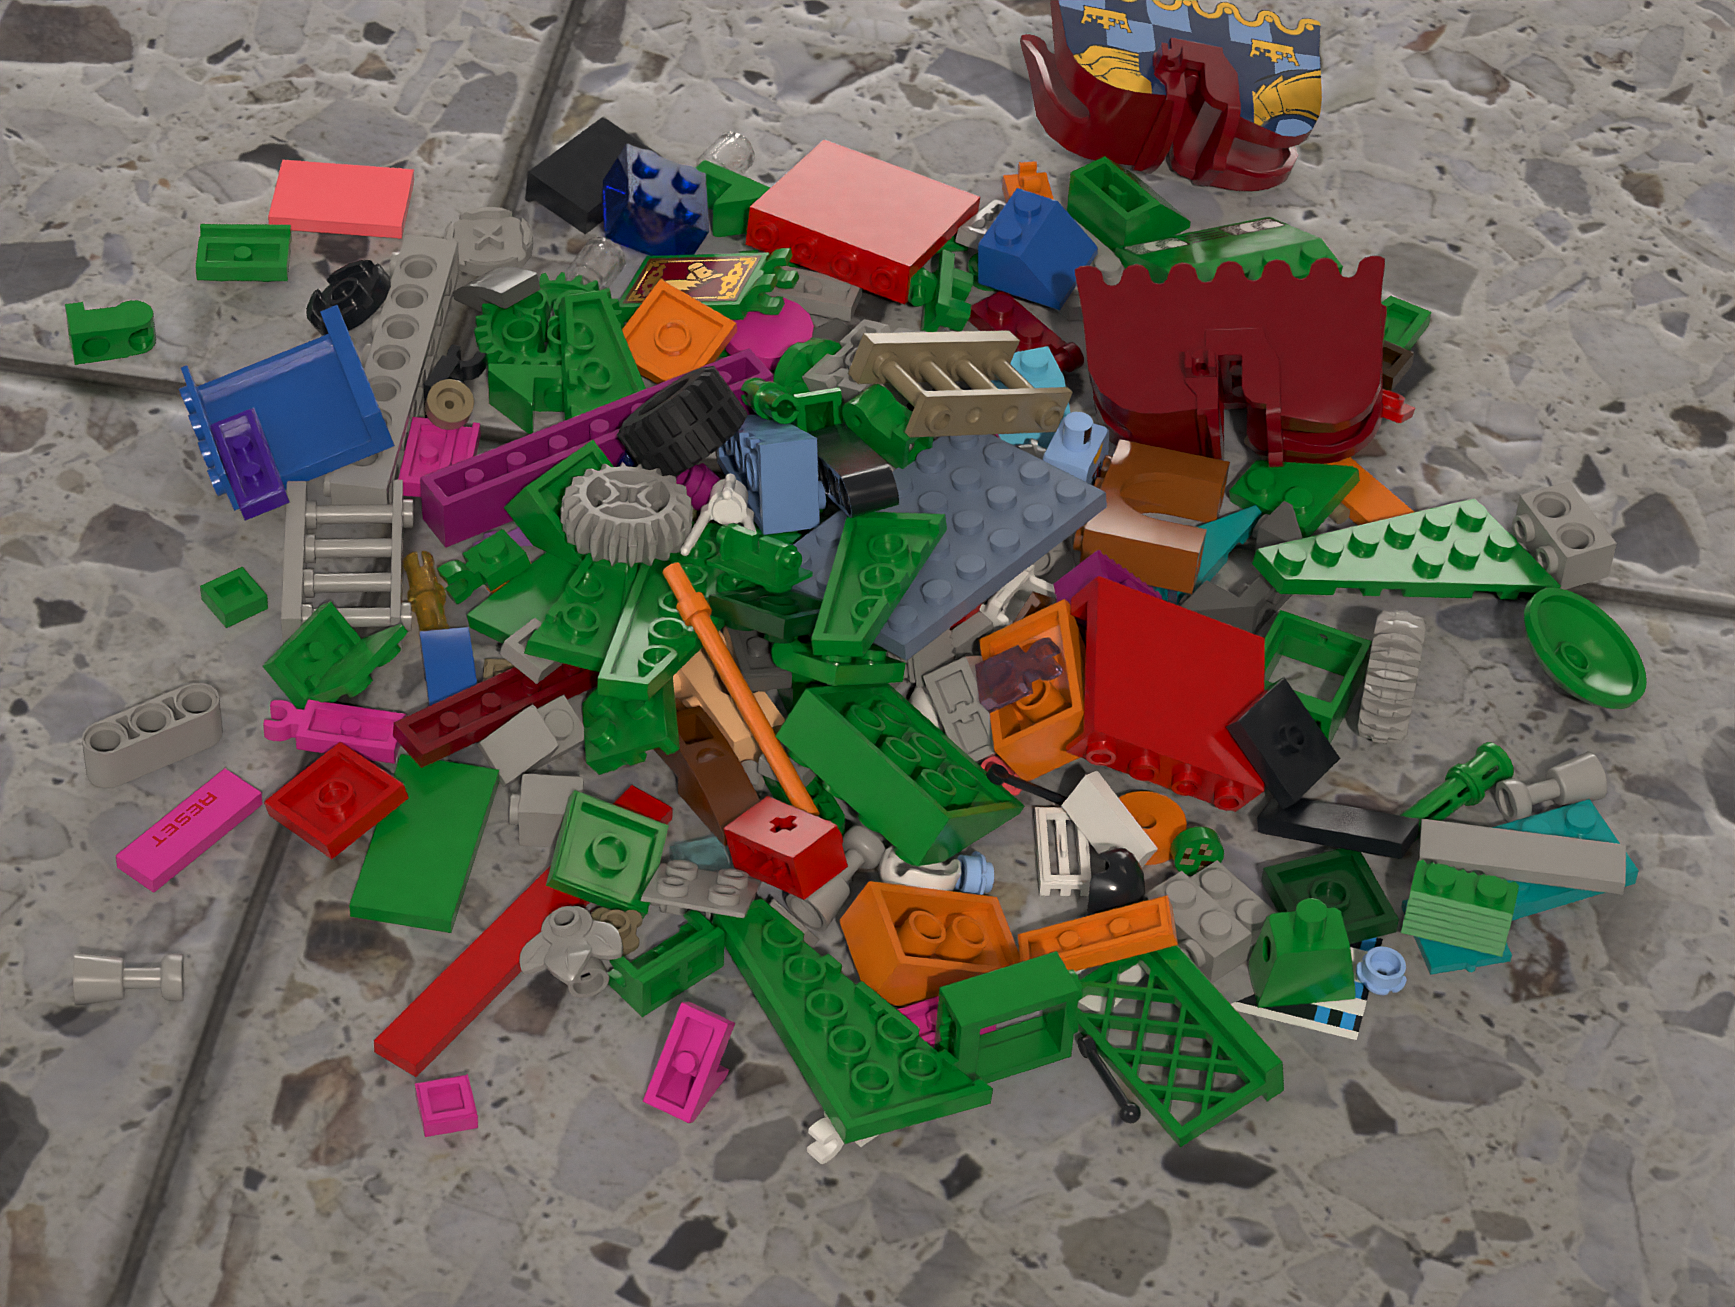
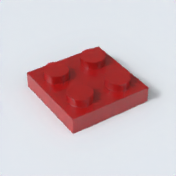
(336, 800)

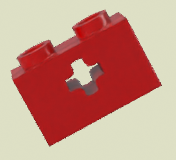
(786, 847)

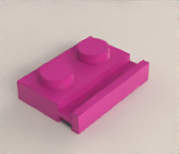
(434, 449)

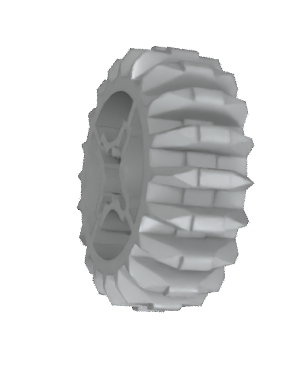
(626, 514)
(1391, 677)

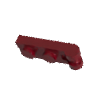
(1004, 313)

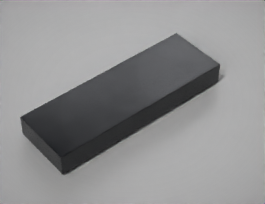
(1340, 827)

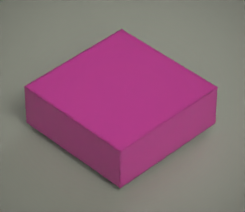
(446, 1105)

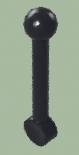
(999, 775)
(1129, 1111)

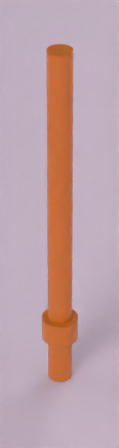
(696, 613)

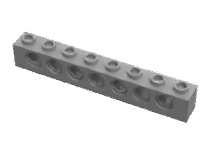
(400, 361)

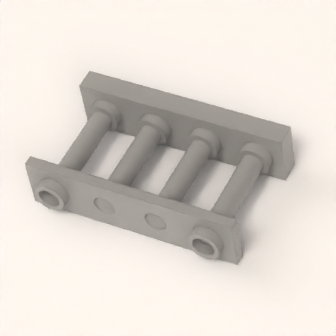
(304, 548)

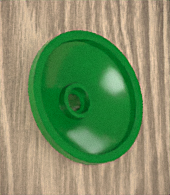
(1584, 649)

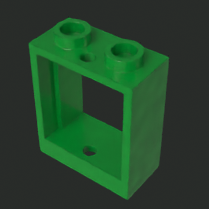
(1338, 653)
(1006, 995)

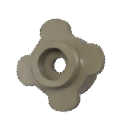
(625, 923)

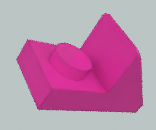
(690, 1062)

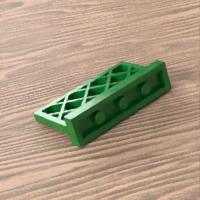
(1211, 1020)

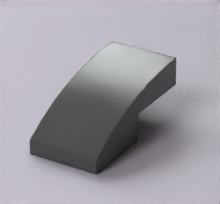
(499, 286)

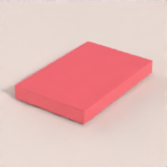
(342, 198)

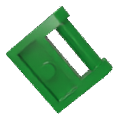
(835, 670)

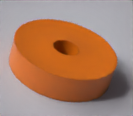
(1160, 815)

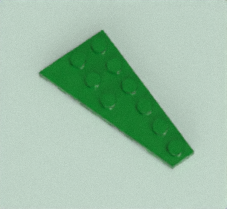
(651, 634)

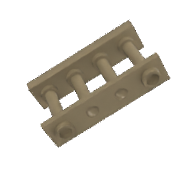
(965, 357)

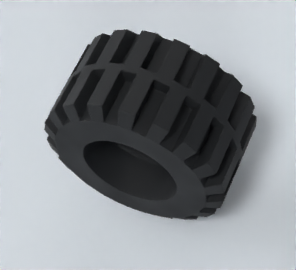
(683, 422)

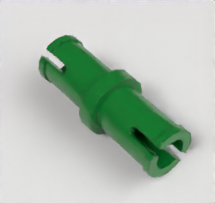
(770, 400)

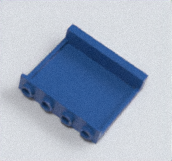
(309, 404)

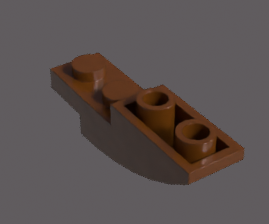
(708, 771)

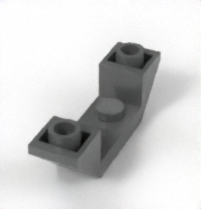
(1253, 602)

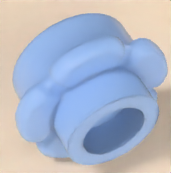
(976, 874)
(1382, 970)

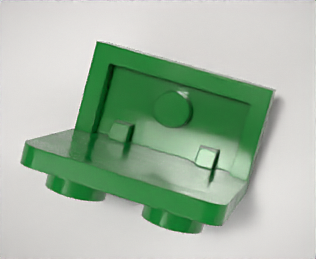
(330, 658)

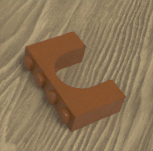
(1161, 482)

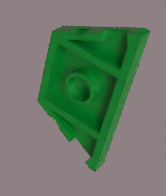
(623, 730)

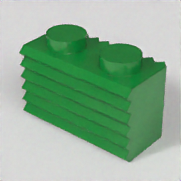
(1460, 908)

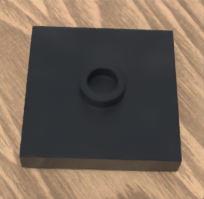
(1283, 743)

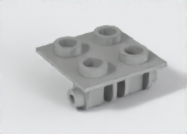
(683, 887)

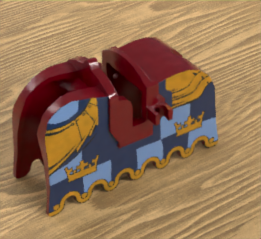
(1179, 81)

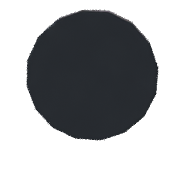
(357, 291)

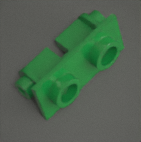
(758, 559)

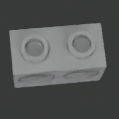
(1564, 535)

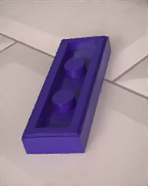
(249, 464)

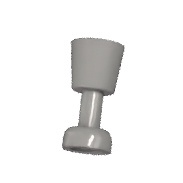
(1566, 784)
(819, 909)
(106, 978)

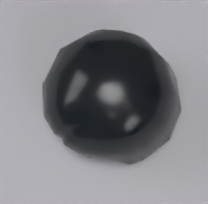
(1119, 884)

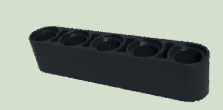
(853, 472)

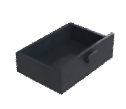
(573, 175)

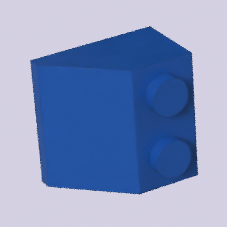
(1034, 250)

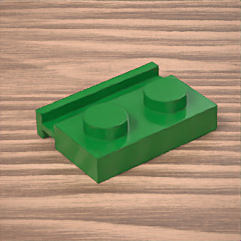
(243, 252)

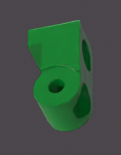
(110, 331)
(882, 425)

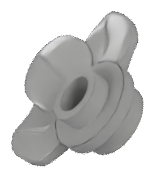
(568, 942)

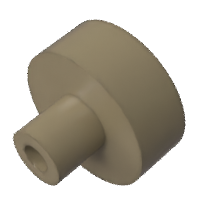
(449, 404)

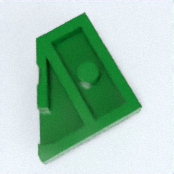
(1309, 487)

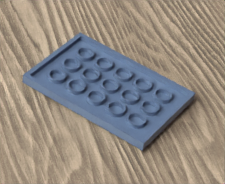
(1000, 520)

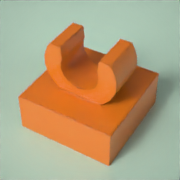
(1027, 180)

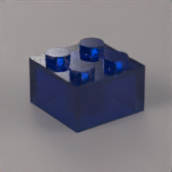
(655, 204)

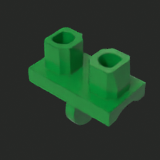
(942, 295)

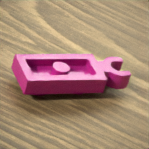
(327, 724)

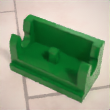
(670, 965)

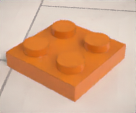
(675, 334)

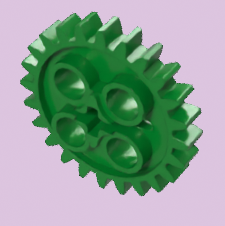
(520, 331)

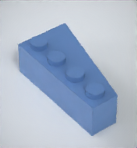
(779, 473)

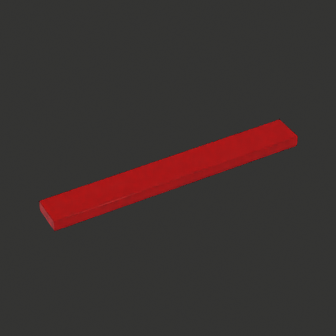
(485, 965)

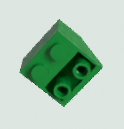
(1120, 206)

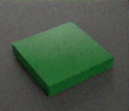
(606, 854)

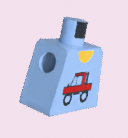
(1079, 447)

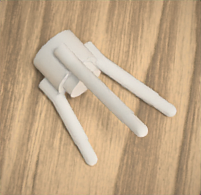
(726, 506)

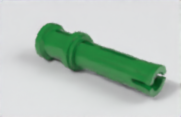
(1464, 784)

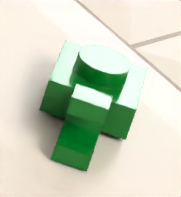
(487, 564)

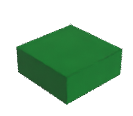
(234, 597)

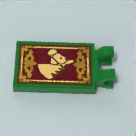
(723, 282)

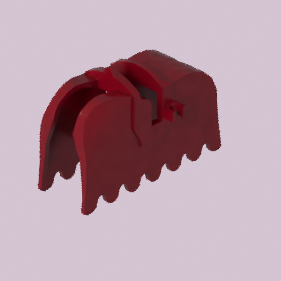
(1280, 345)

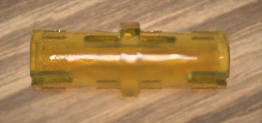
(425, 592)

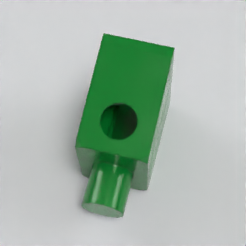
(1302, 957)

